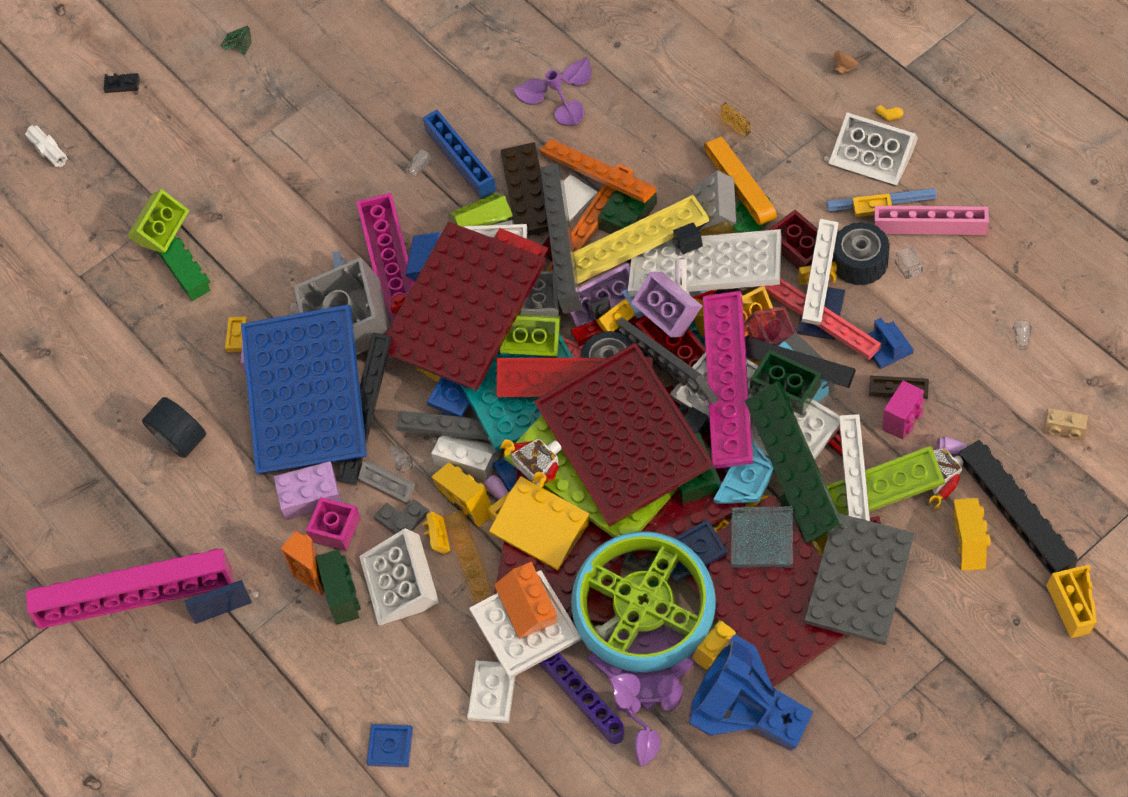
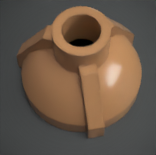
(844, 62)

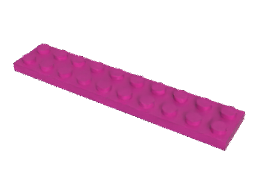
(728, 379)

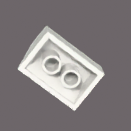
(469, 454)

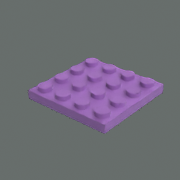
(648, 643)

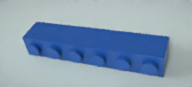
(459, 154)

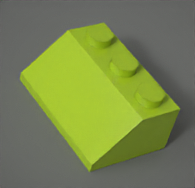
(483, 212)
(158, 222)
(533, 335)

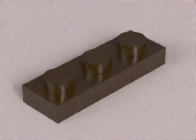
(886, 386)

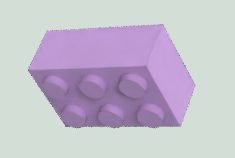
(666, 304)
(302, 489)

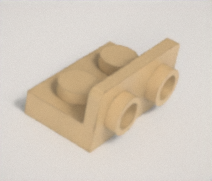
(1066, 423)

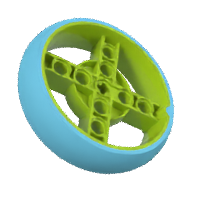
(669, 552)

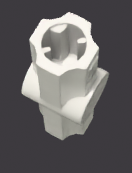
(46, 146)

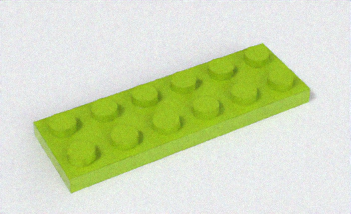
(894, 480)

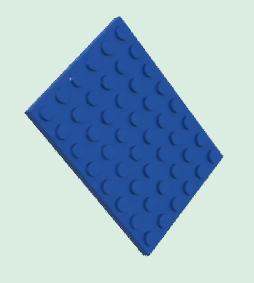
(303, 389)

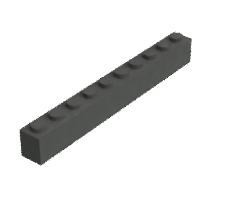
(560, 239)

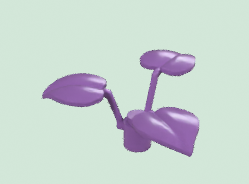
(569, 114)
(625, 689)

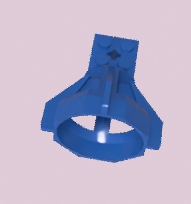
(749, 697)

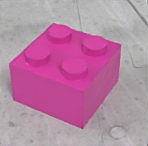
(903, 410)
(333, 523)

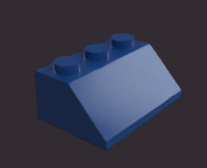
(419, 252)

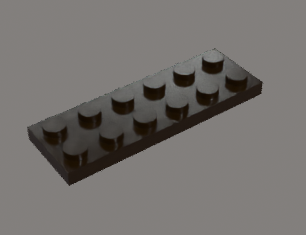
(525, 187)

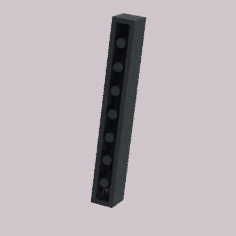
(1017, 508)

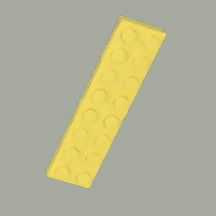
(637, 238)

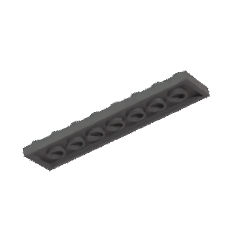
(668, 362)

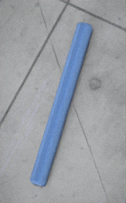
(896, 198)

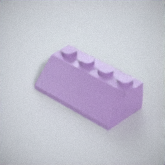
(608, 284)

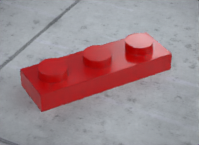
(521, 242)

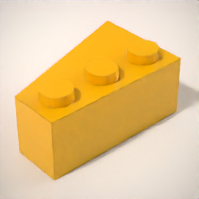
(464, 491)
(971, 533)
(1074, 599)

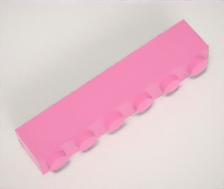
(932, 220)

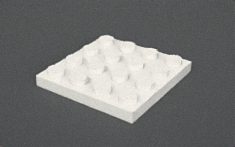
(521, 654)

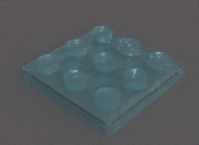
(762, 537)

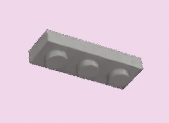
(386, 481)

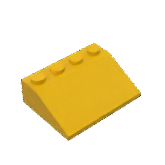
(540, 523)

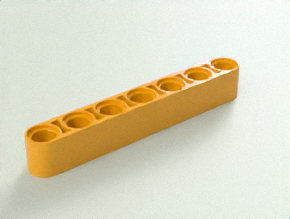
(744, 185)

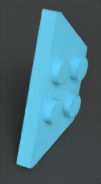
(747, 481)

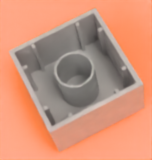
(349, 285)

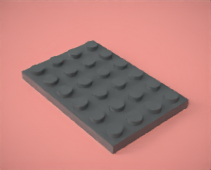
(860, 579)

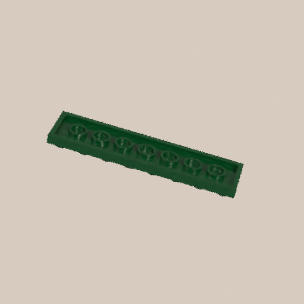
(793, 462)

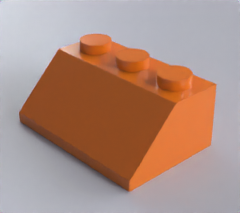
(302, 561)
(526, 600)

